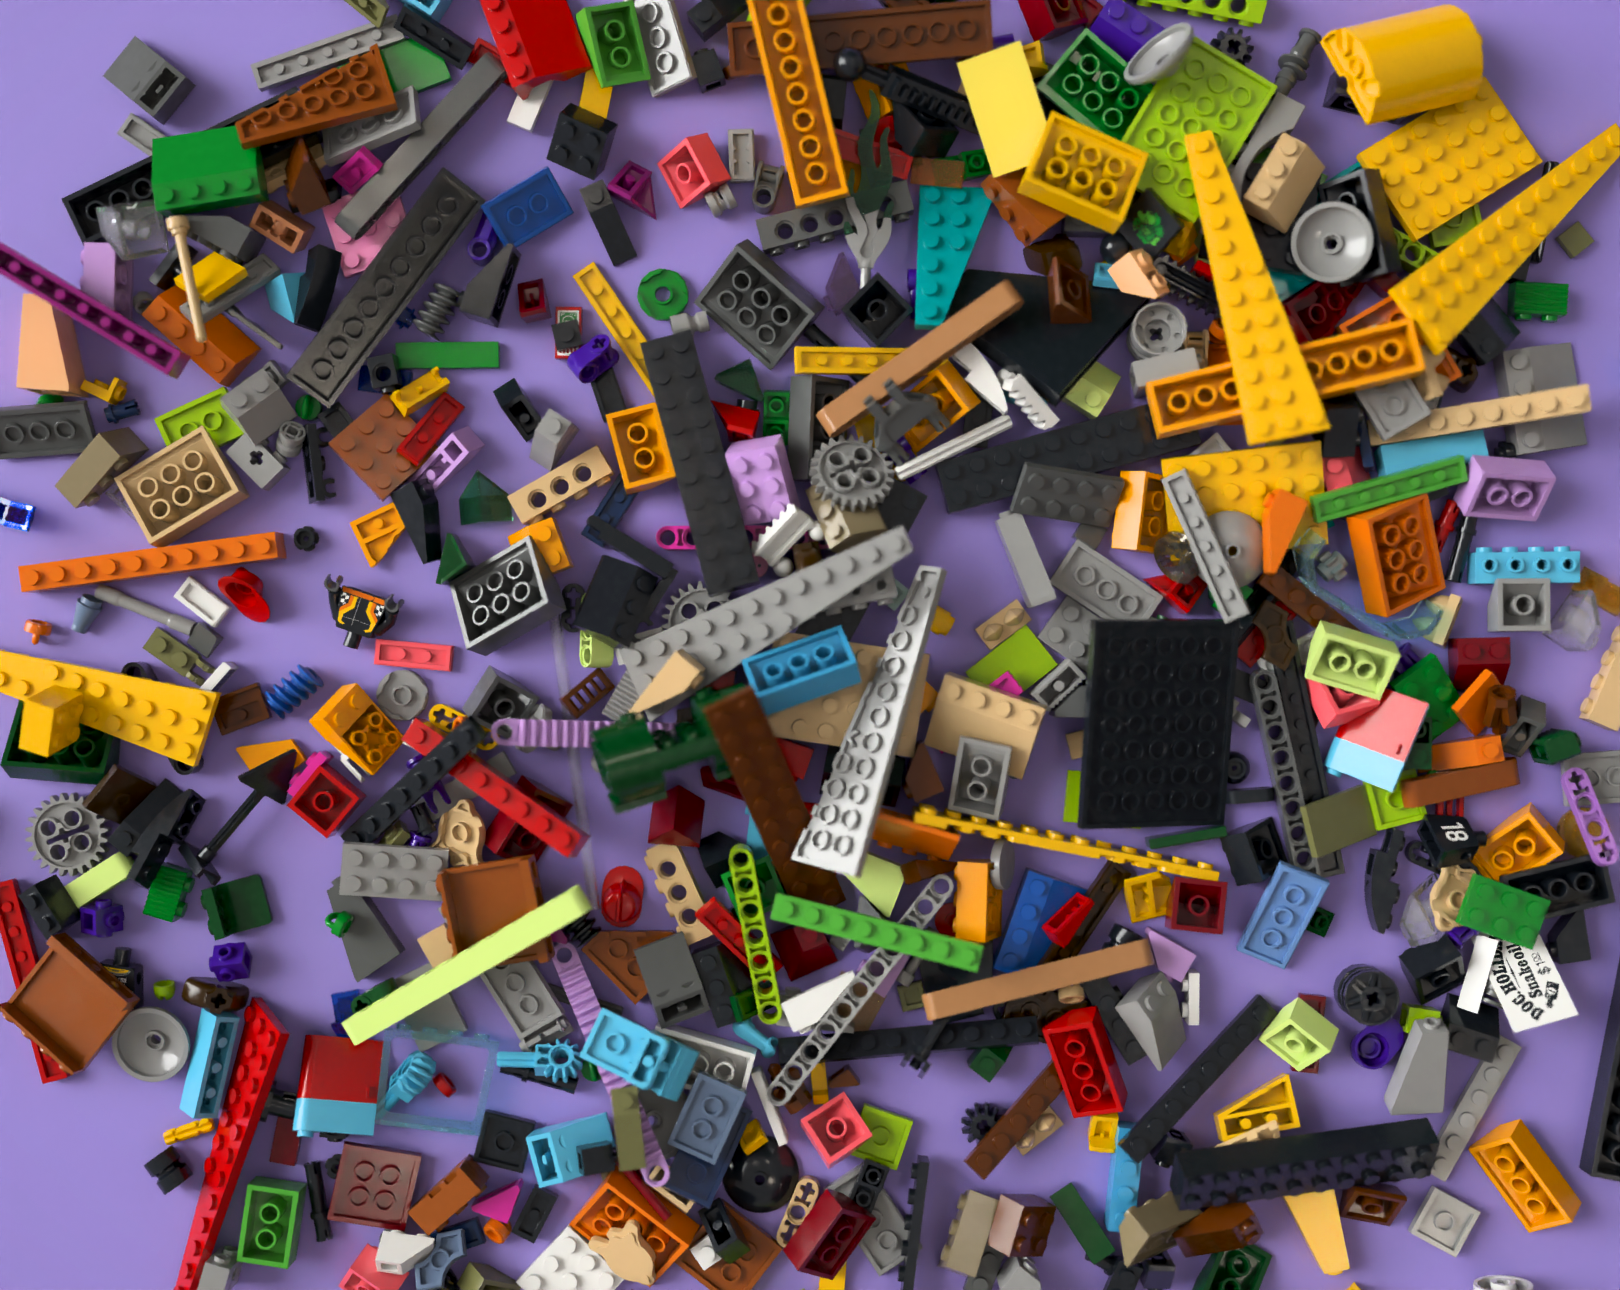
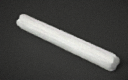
(953, 447)

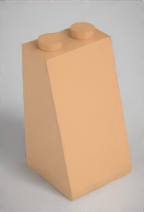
(48, 351)

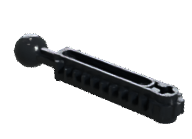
(908, 89)
(1178, 280)

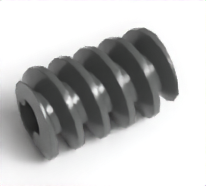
(437, 310)

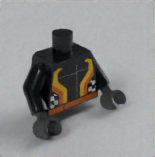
(360, 611)

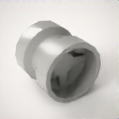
(720, 200)
(290, 439)

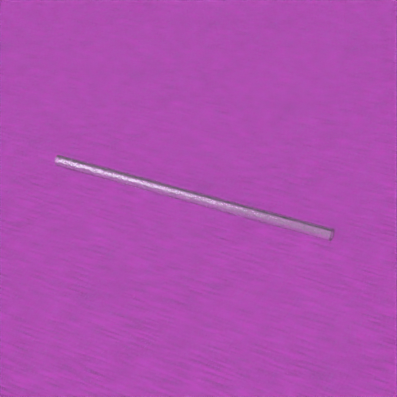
(575, 765)

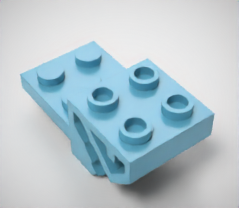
(640, 1054)

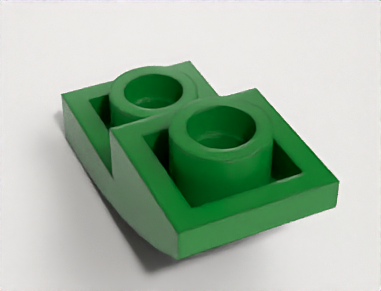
(975, 163)
(776, 413)

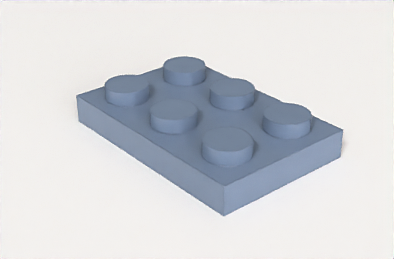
(707, 1117)

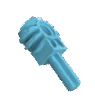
(544, 1060)
(410, 1078)

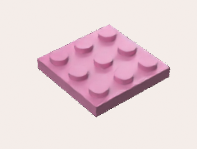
(360, 252)

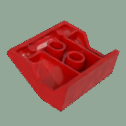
(536, 41)

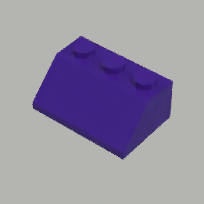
(1124, 28)

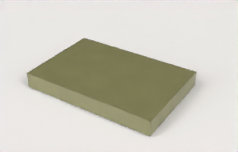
(1338, 821)

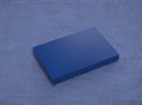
(527, 208)

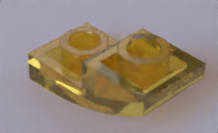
(1606, 593)

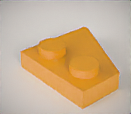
(378, 532)
(260, 753)

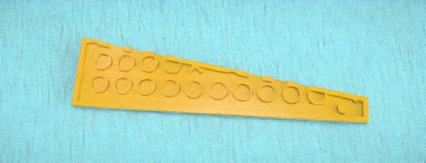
(1471, 270)
(1265, 359)
(135, 709)
(1054, 840)

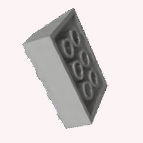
(1536, 371)

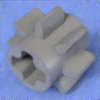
(1331, 566)

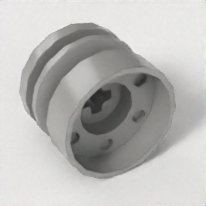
(1158, 319)

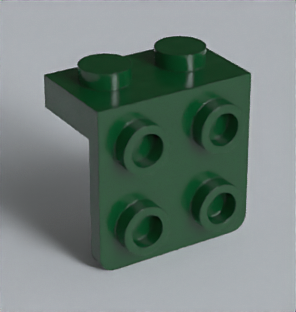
(236, 906)

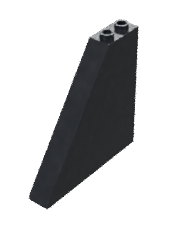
(1046, 353)

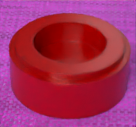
(444, 1084)

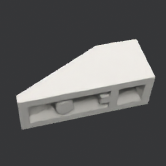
(810, 1005)

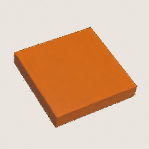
(1473, 702)

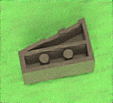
(99, 464)
(968, 1233)

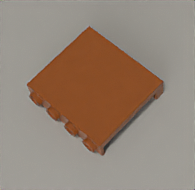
(489, 897)
(69, 1004)

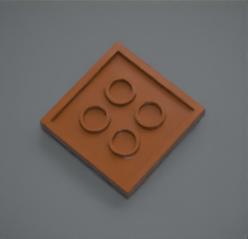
(371, 447)
(744, 1271)

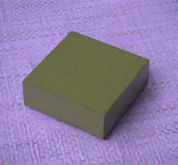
(1574, 239)
(911, 996)

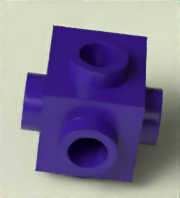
(102, 918)
(231, 961)

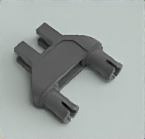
(901, 416)

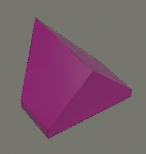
(634, 188)

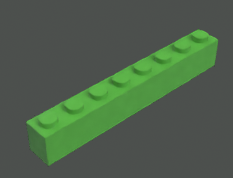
(877, 931)

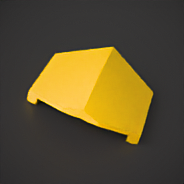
(1147, 895)

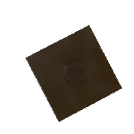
(118, 794)

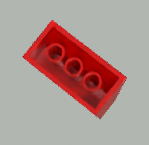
(1086, 1063)

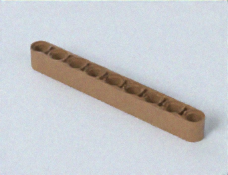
(922, 356)
(1038, 979)

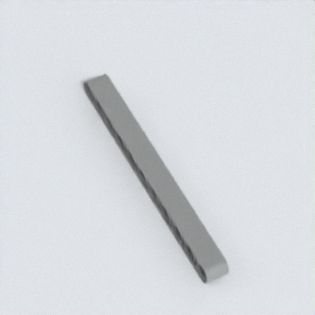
(872, 981)

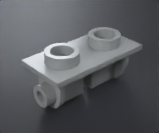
(547, 1034)

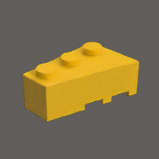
(1264, 1104)

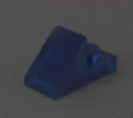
(342, 1010)

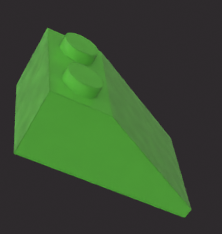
(614, 43)

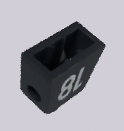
(1449, 839)

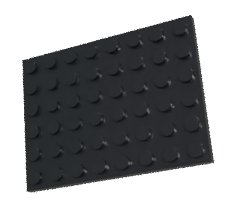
(1157, 722)

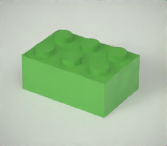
(271, 1222)

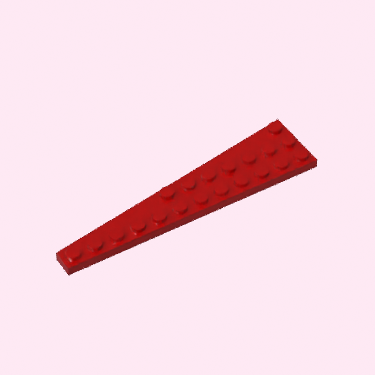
(247, 1092)

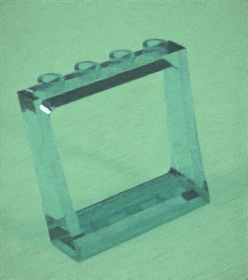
(432, 1123)

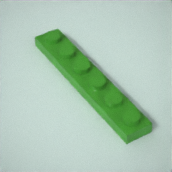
(1388, 488)

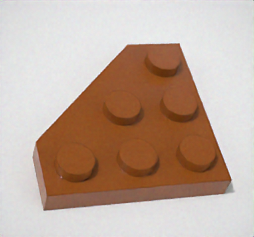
(615, 957)

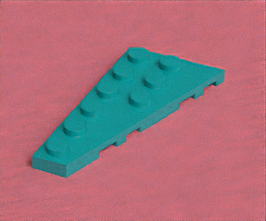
(946, 238)

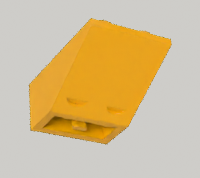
(357, 728)

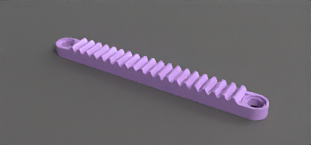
(557, 732)
(586, 1011)

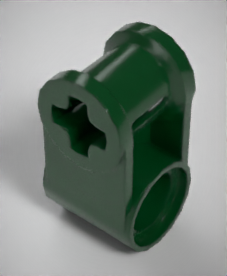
(373, 994)

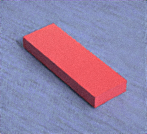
(414, 655)

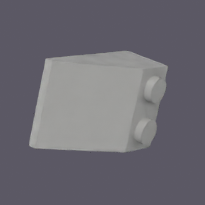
(980, 778)
(1154, 1017)

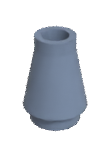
(86, 612)

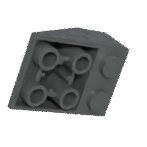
(149, 80)
(225, 237)
(671, 980)

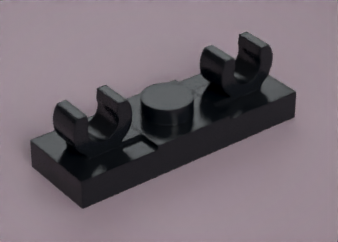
(433, 36)
(315, 465)

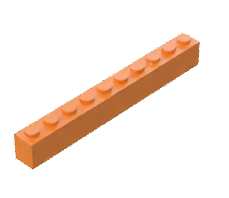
(152, 562)

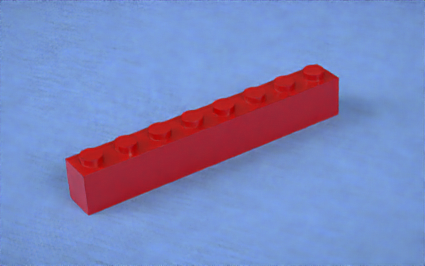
(503, 793)

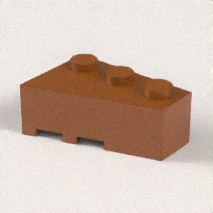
(1024, 215)
(449, 1195)

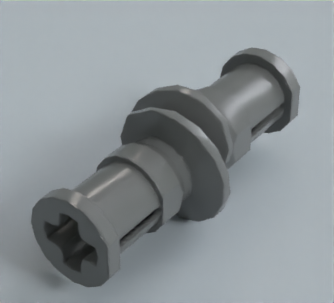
(1296, 61)

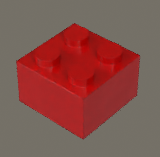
(326, 800)

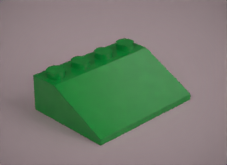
(1092, 87)
(206, 172)

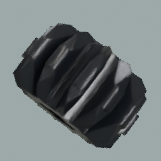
(1236, 42)
(971, 1122)

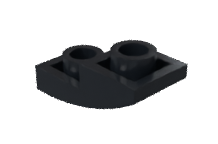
(869, 1184)

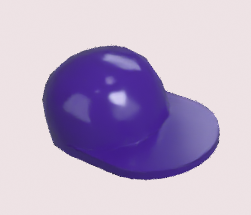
(1377, 1044)

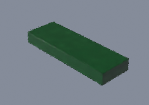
(1186, 836)
(1082, 1223)

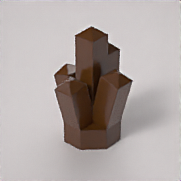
(1501, 709)
(799, 1098)

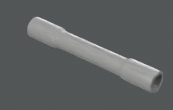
(118, 598)

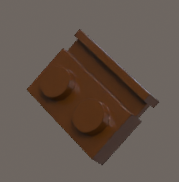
(241, 709)

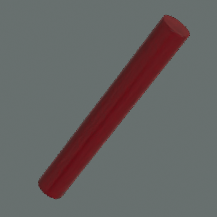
(647, 1193)

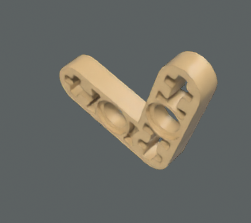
(812, 1195)

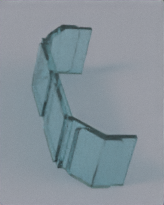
(1418, 624)

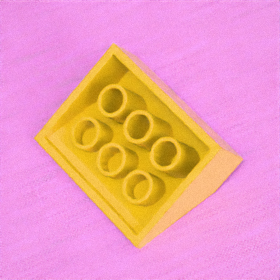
(1083, 173)

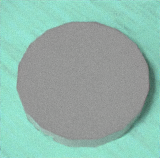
(402, 695)
(1004, 863)

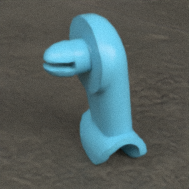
(748, 1032)

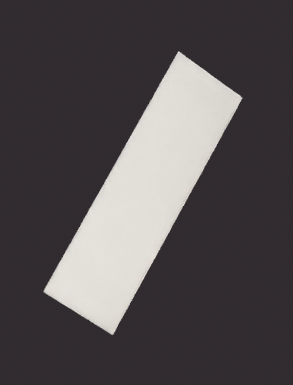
(1477, 973)

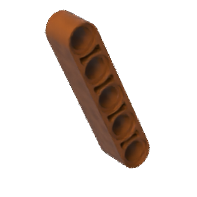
(1458, 783)

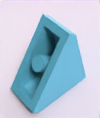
(283, 294)

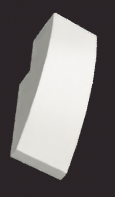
(981, 377)

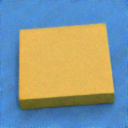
(214, 276)

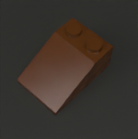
(1219, 1230)

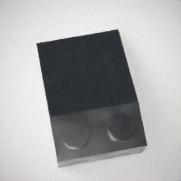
(489, 289)

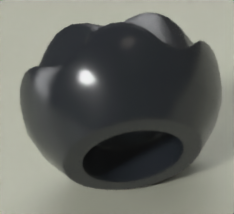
(1242, 768)

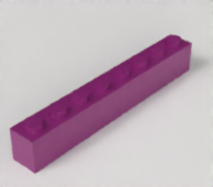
(92, 312)

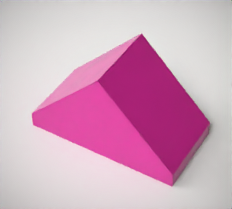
(500, 1202)

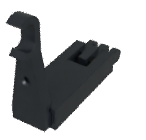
(641, 556)

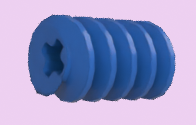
(293, 690)

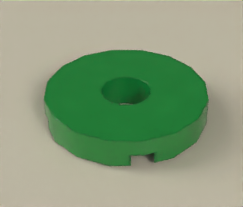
(662, 279)

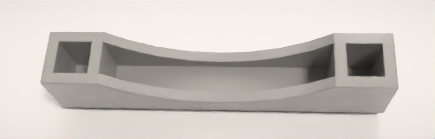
(1279, 117)

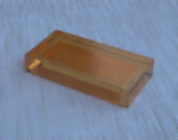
(937, 172)

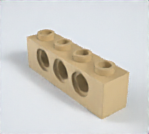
(523, 499)
(656, 856)

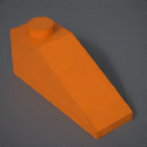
(1279, 524)
(1466, 752)

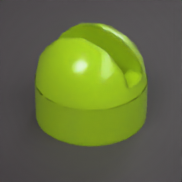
(165, 989)

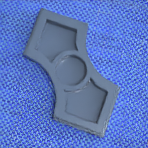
(448, 1249)

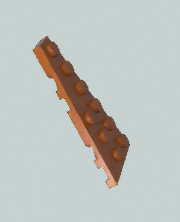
(329, 100)

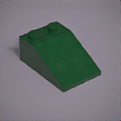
(1234, 1270)

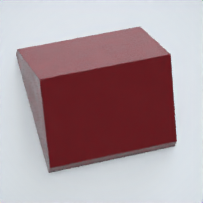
(677, 819)

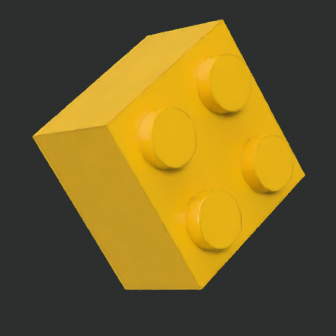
(51, 720)

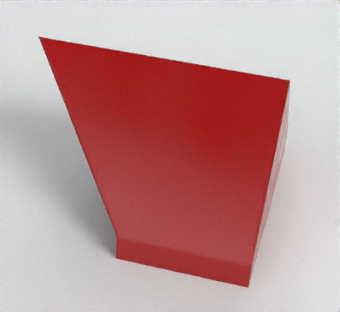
(738, 421)
(1179, 595)

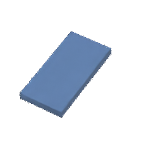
(1282, 914)

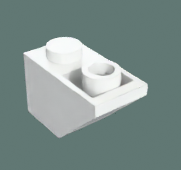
(401, 1251)

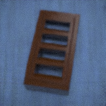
(569, 704)
(924, 869)

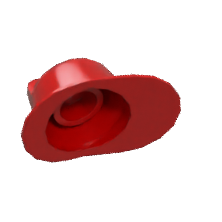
(246, 593)
(622, 896)

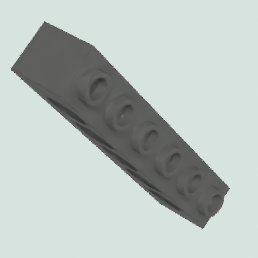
(795, 219)

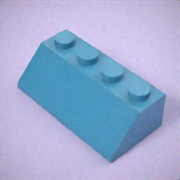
(802, 670)

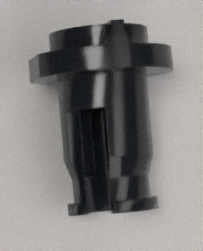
(279, 1104)

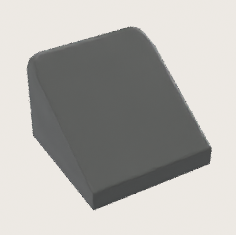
(1089, 534)
(204, 639)

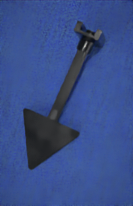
(170, 268)
(267, 780)
(919, 1057)

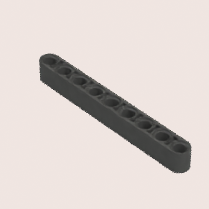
(422, 146)
(1279, 770)

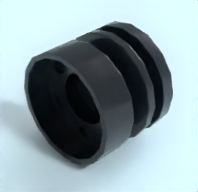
(1353, 986)

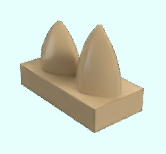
(1429, 383)
(1451, 607)
(1003, 624)
(1040, 1130)

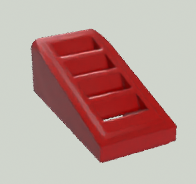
(1067, 919)

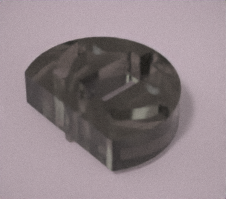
(1176, 544)

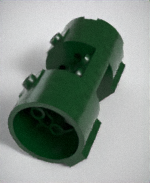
(634, 758)

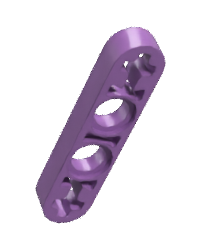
(1585, 818)

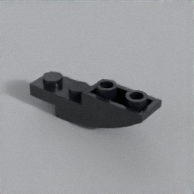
(168, 827)
(1378, 889)

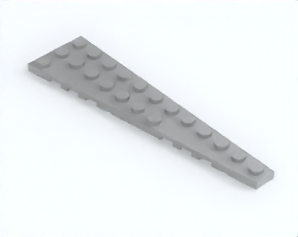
(759, 618)
(854, 793)

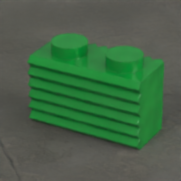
(1537, 301)
(169, 892)

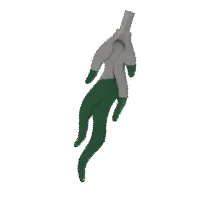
(865, 204)

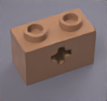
(281, 226)

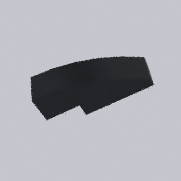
(317, 287)

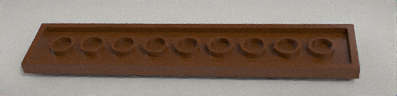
(881, 35)
(769, 792)

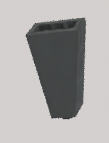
(370, 938)

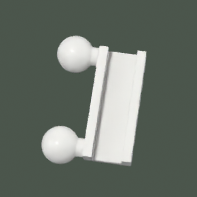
(1038, 411)
(782, 536)

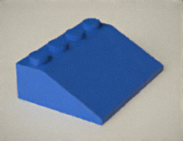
(1035, 903)

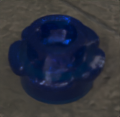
(406, 318)

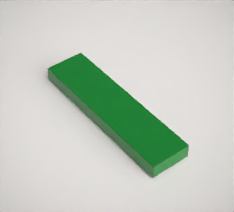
(448, 355)

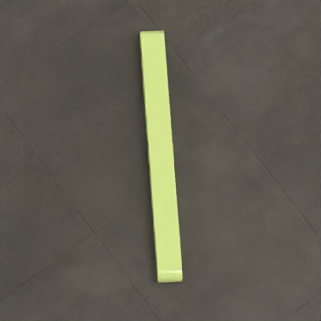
(467, 964)

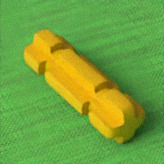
(189, 1130)

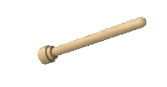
(178, 227)

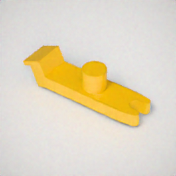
(819, 1084)

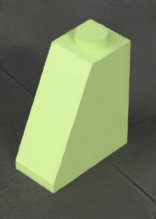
(880, 882)

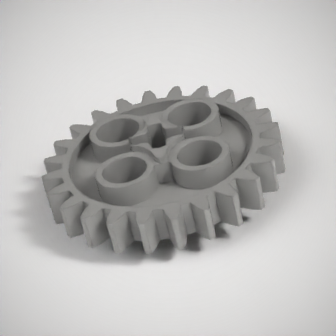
(851, 473)
(698, 597)
(76, 856)

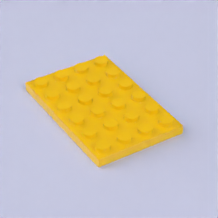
(1449, 160)
(1244, 477)

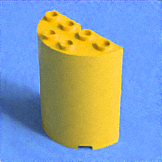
(1408, 62)

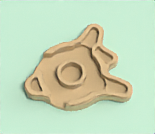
(463, 833)
(1448, 896)
(627, 1253)

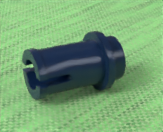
(121, 411)

